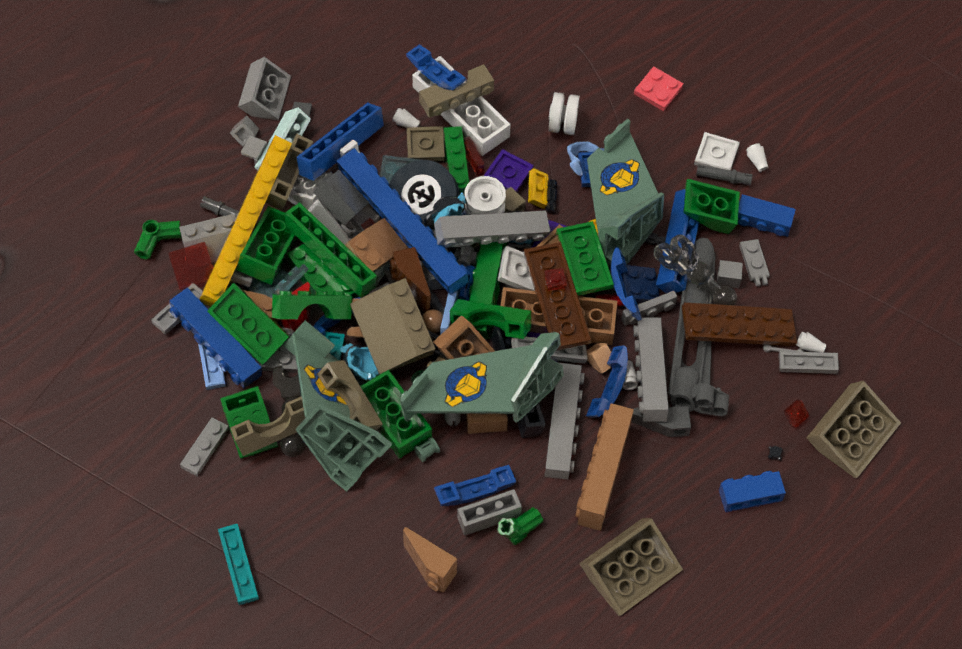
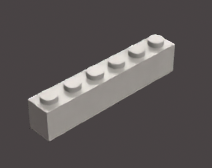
(491, 228)
(651, 370)
(563, 423)

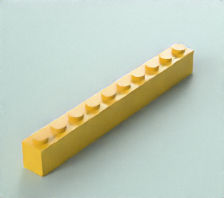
(245, 221)

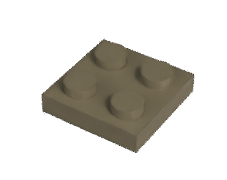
(425, 143)

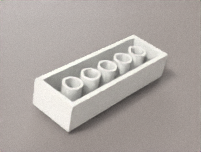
(476, 117)

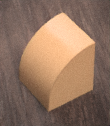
(598, 357)

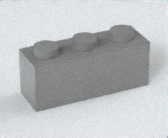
(488, 512)

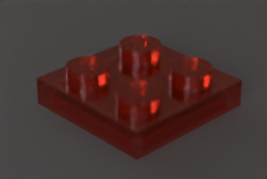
(191, 264)

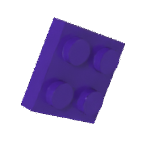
(509, 170)

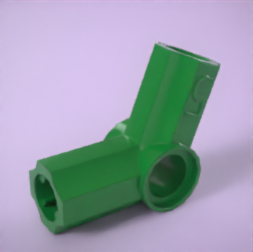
(148, 239)
(517, 528)

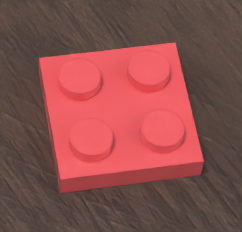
(658, 88)

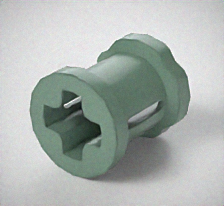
(427, 449)

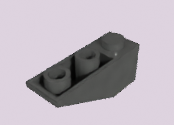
(677, 422)

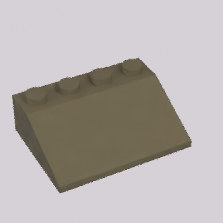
(393, 327)
(854, 429)
(631, 565)

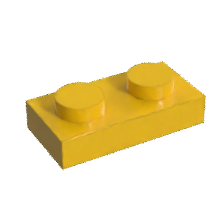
(538, 188)

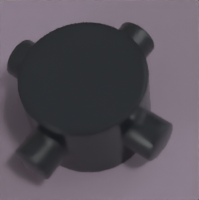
(775, 453)

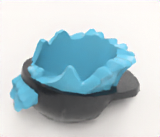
(446, 207)
(359, 362)

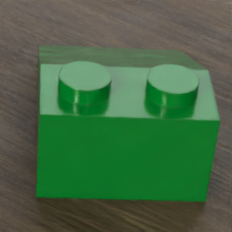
(712, 205)

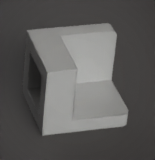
(243, 130)
(254, 148)
(729, 274)

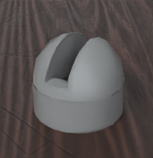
(450, 417)

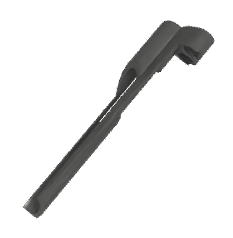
(691, 384)

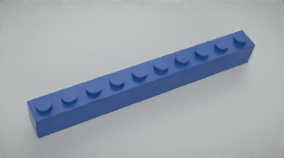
(403, 221)

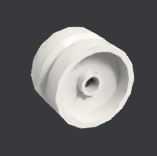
(563, 113)
(484, 196)

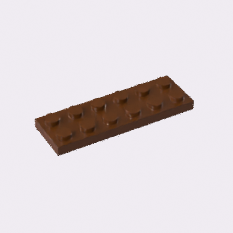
(560, 306)
(738, 324)

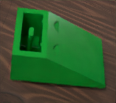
(244, 407)

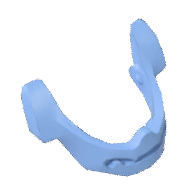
(573, 150)

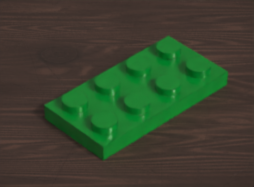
(585, 258)
(248, 323)

